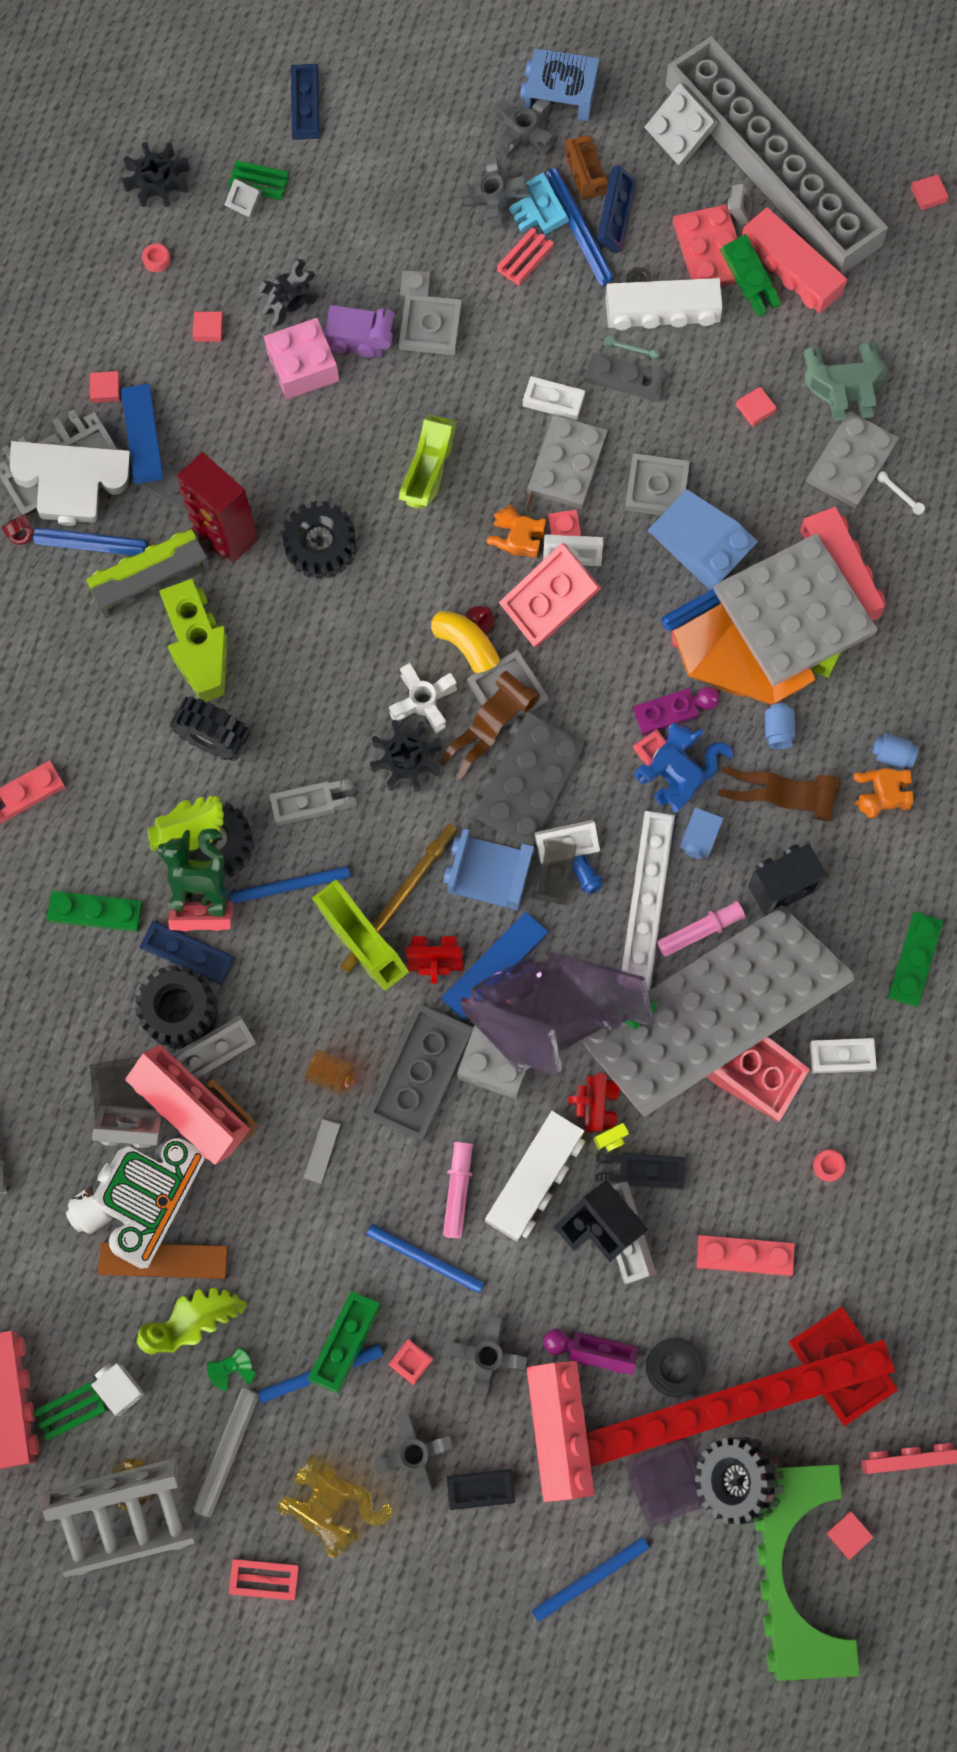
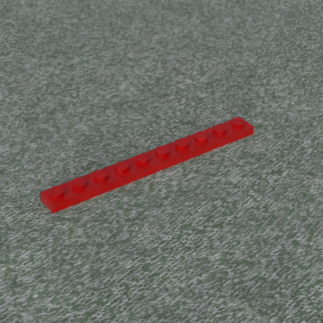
(739, 1402)

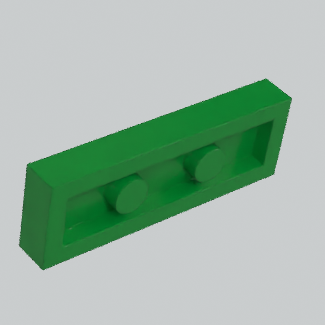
(94, 911)
(915, 959)
(344, 1342)

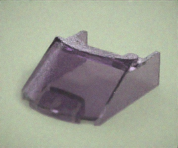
(552, 1004)

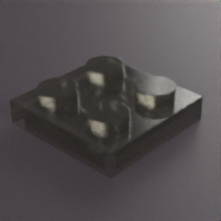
(112, 1089)

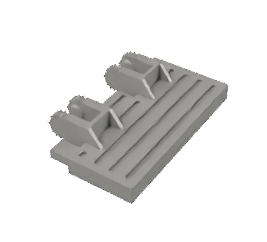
(92, 437)

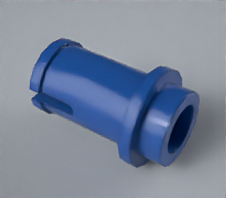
(586, 874)

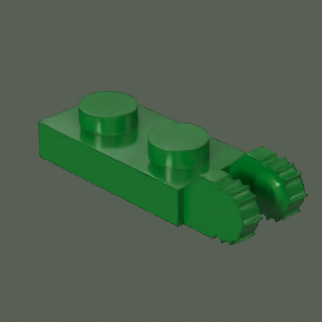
(749, 274)

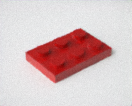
(833, 1336)

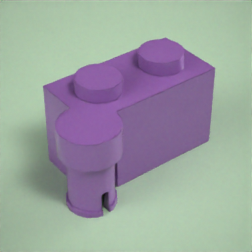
(357, 331)

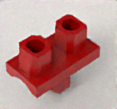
(434, 960)
(591, 1103)

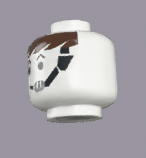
(84, 1215)

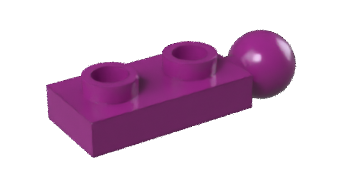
(673, 708)
(593, 1350)

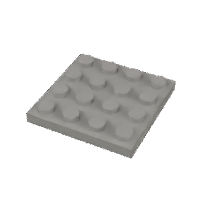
(795, 609)

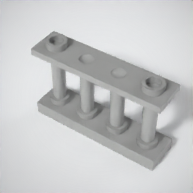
(113, 1489)

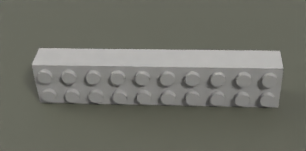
(779, 158)

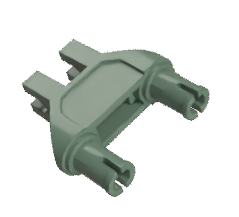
(846, 382)

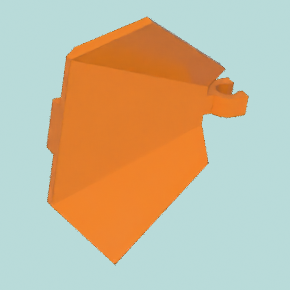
(719, 656)

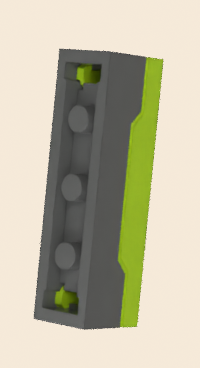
(147, 573)

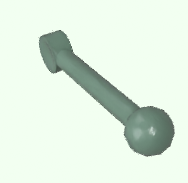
(609, 342)

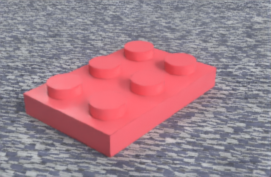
(701, 237)
(550, 595)

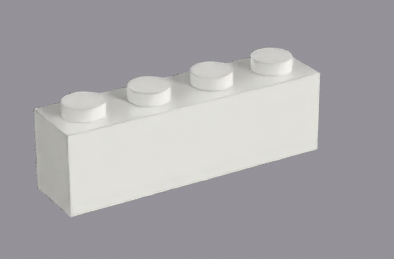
(663, 303)
(534, 1176)

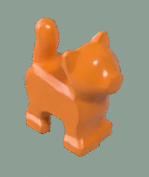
(522, 530)
(887, 791)

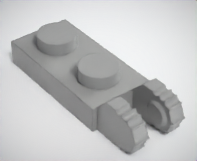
(310, 801)

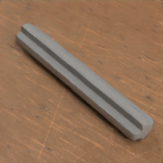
(226, 1452)

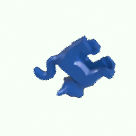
(678, 769)

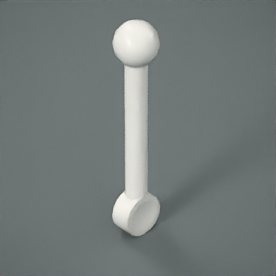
(918, 508)

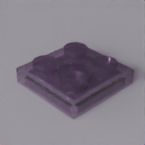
(665, 1483)

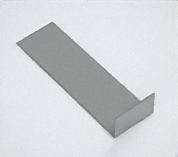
(322, 1150)

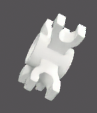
(435, 691)

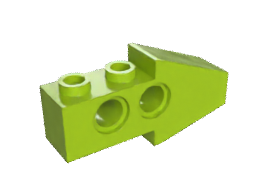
(201, 663)

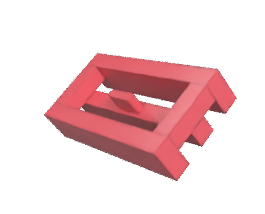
(518, 248)
(292, 1581)

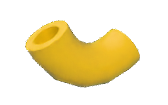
(468, 639)

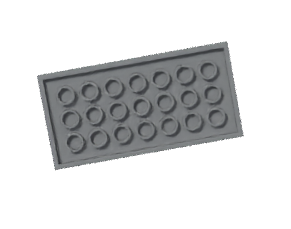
(719, 1009)

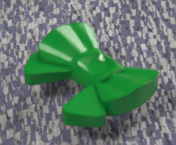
(239, 1362)

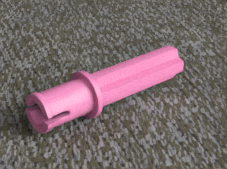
(700, 929)
(457, 1189)

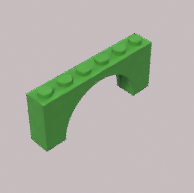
(796, 1646)

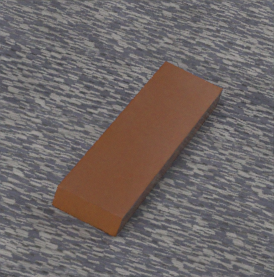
(170, 1262)

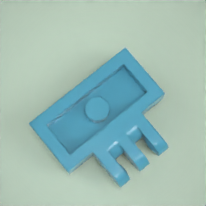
(539, 208)

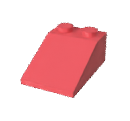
(763, 1077)

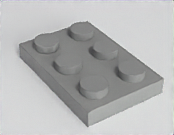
(852, 459)
(567, 461)

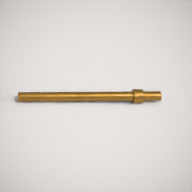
(434, 851)

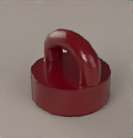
(15, 526)
(482, 618)

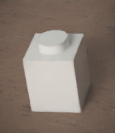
(117, 1388)

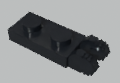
(644, 1170)

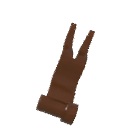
(491, 719)
(787, 793)

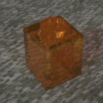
(330, 1073)

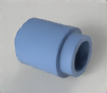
(780, 726)
(895, 751)

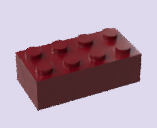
(217, 508)

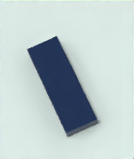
(305, 101)
(616, 209)
(187, 952)

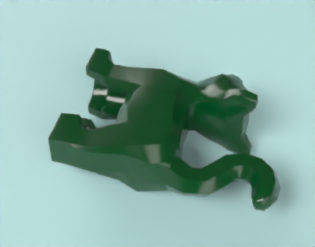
(195, 876)

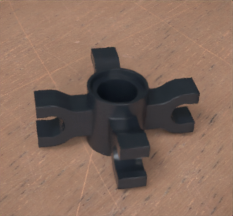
(288, 292)

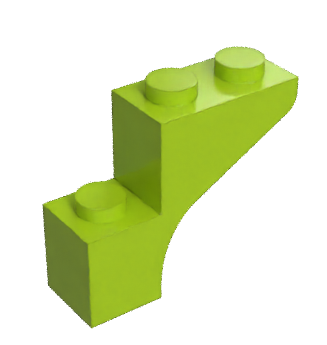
(426, 469)
(359, 935)

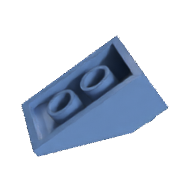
(702, 538)

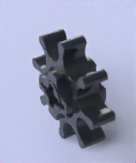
(155, 174)
(415, 749)

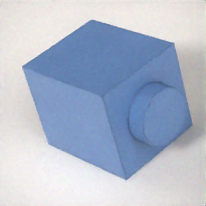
(701, 834)

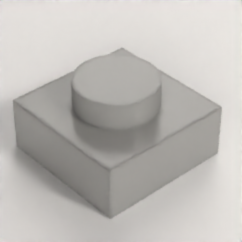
(243, 197)
(740, 204)
(414, 283)

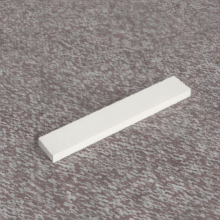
(648, 895)

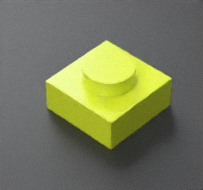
(612, 1138)

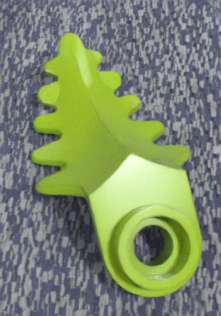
(187, 817)
(189, 1320)

